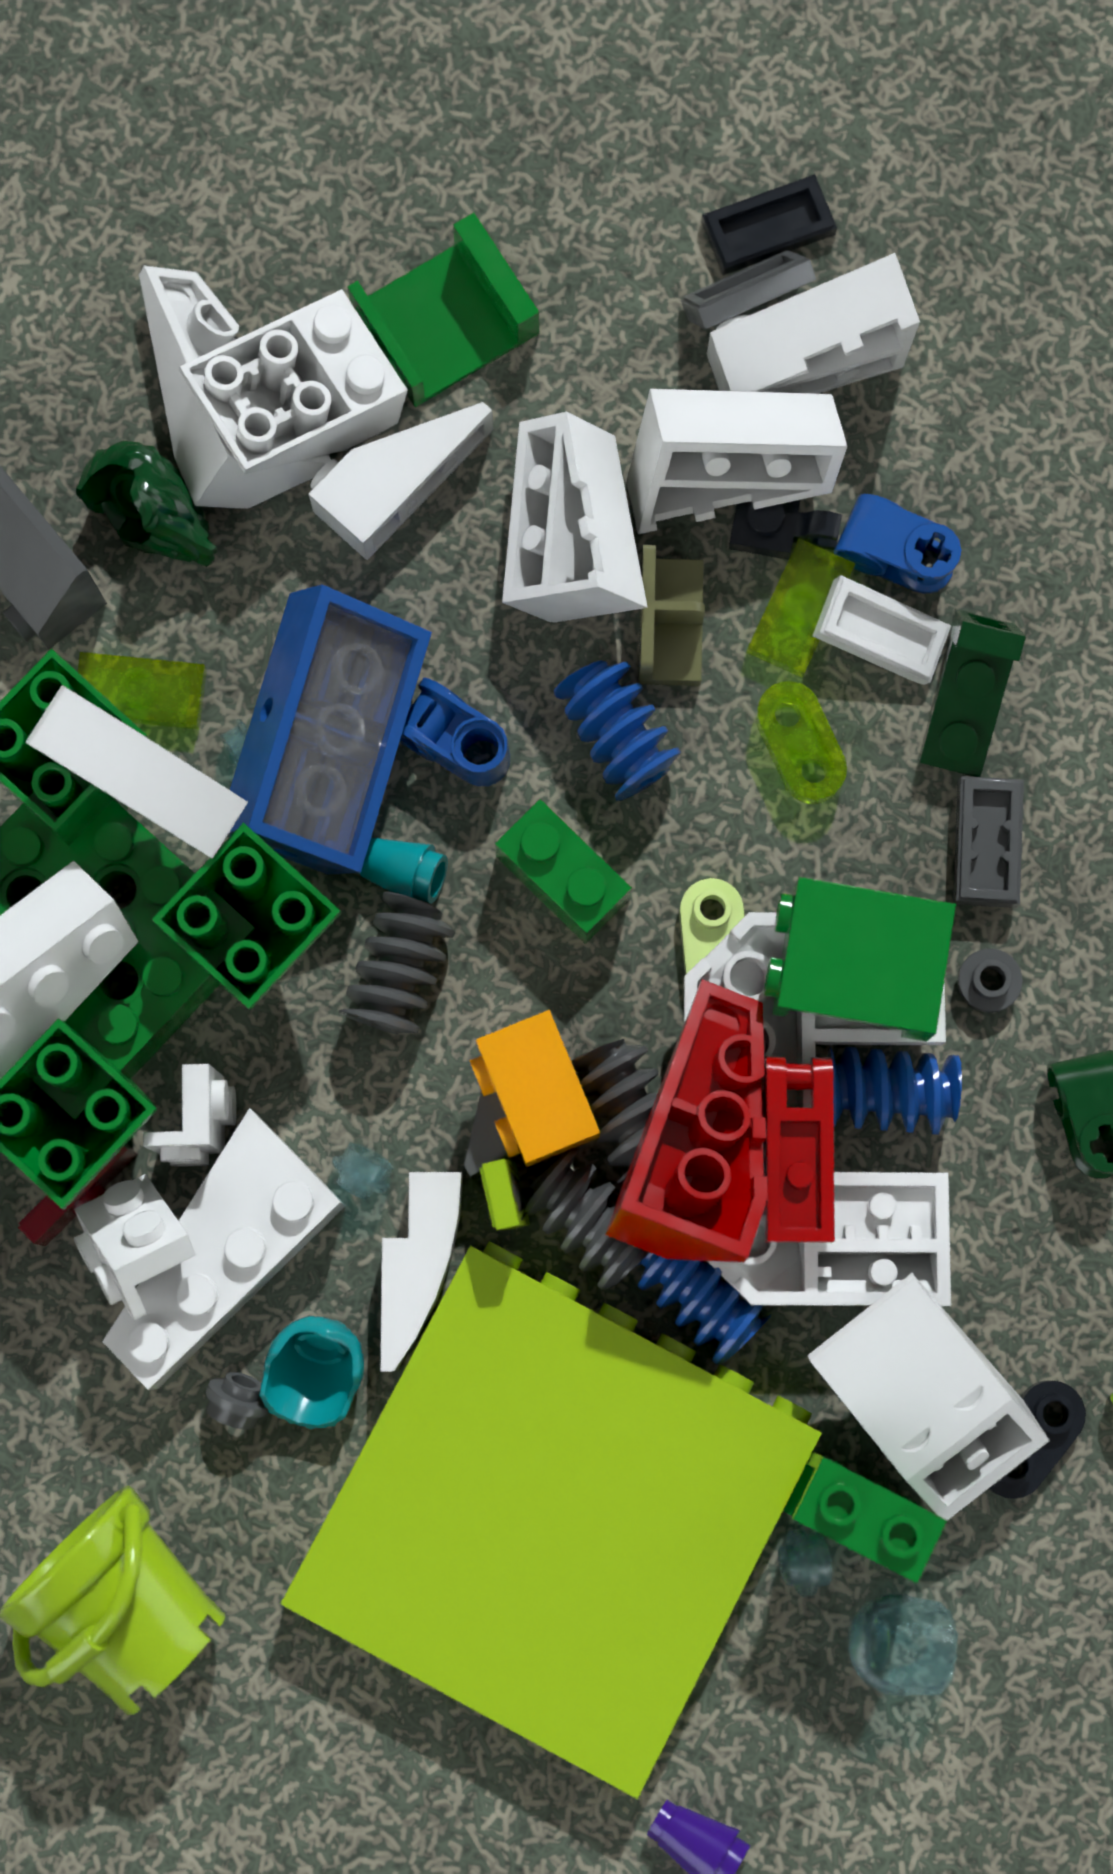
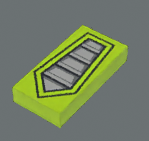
(504, 1194)

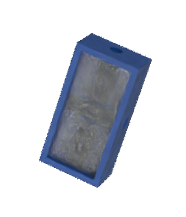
(327, 728)

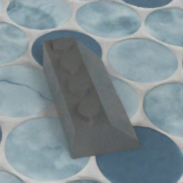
(40, 573)

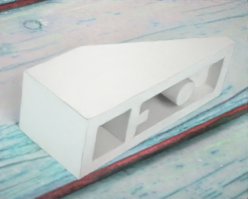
(391, 477)

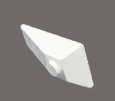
(184, 325)

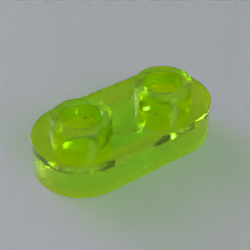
(801, 744)

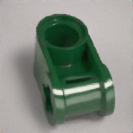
(1085, 1108)

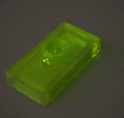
(791, 616)
(148, 688)

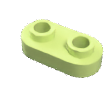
(699, 933)

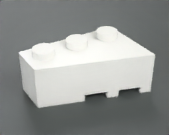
(821, 336)
(731, 449)
(570, 524)

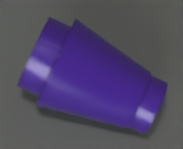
(697, 1841)

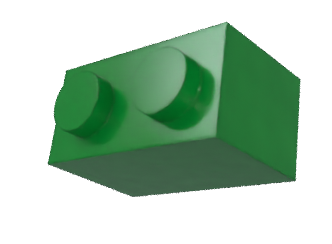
(562, 871)

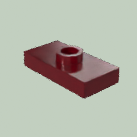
(49, 1219)

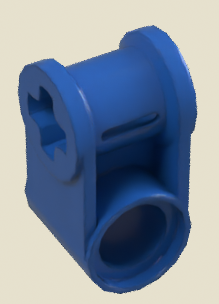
(892, 543)
(443, 729)

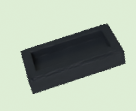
(769, 224)

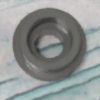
(974, 992)
(235, 1400)

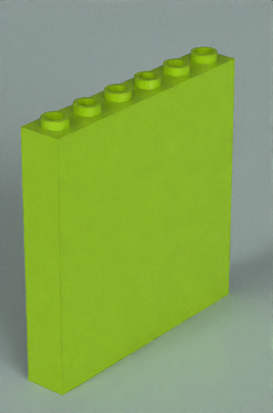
(554, 1517)

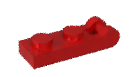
(799, 1153)

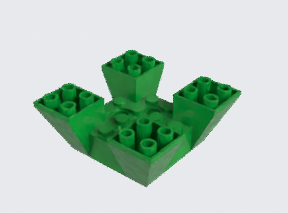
(224, 926)

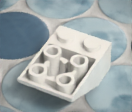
(298, 387)
(928, 1397)

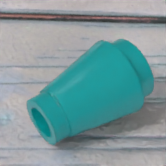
(405, 868)

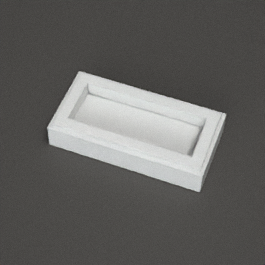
(881, 630)

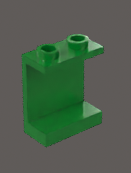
(449, 314)
(861, 956)
(864, 1517)

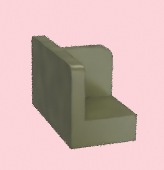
(672, 622)

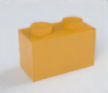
(535, 1089)

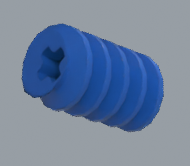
(616, 726)
(896, 1088)
(703, 1299)

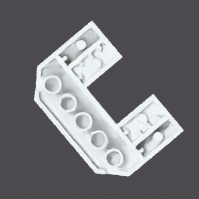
(882, 1220)

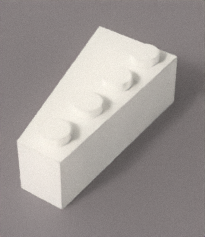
(54, 955)
(244, 1228)

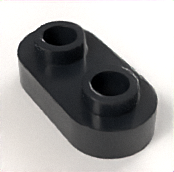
(1061, 1437)

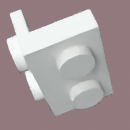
(206, 1110)
(130, 1239)

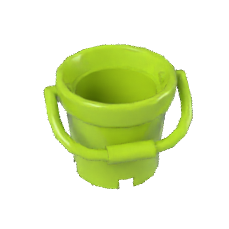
(111, 1606)

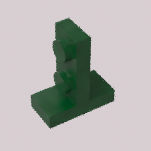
(970, 692)

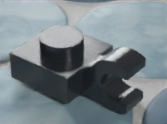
(775, 528)

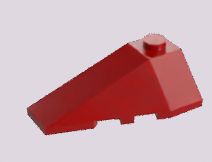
(699, 1162)

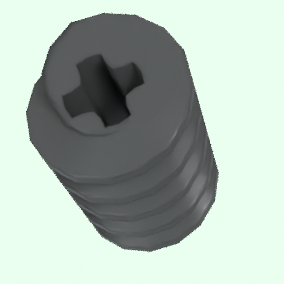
(398, 964)
(621, 1095)
(584, 1215)

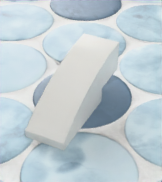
(136, 771)
(418, 1264)

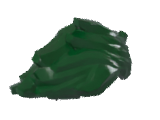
(146, 502)

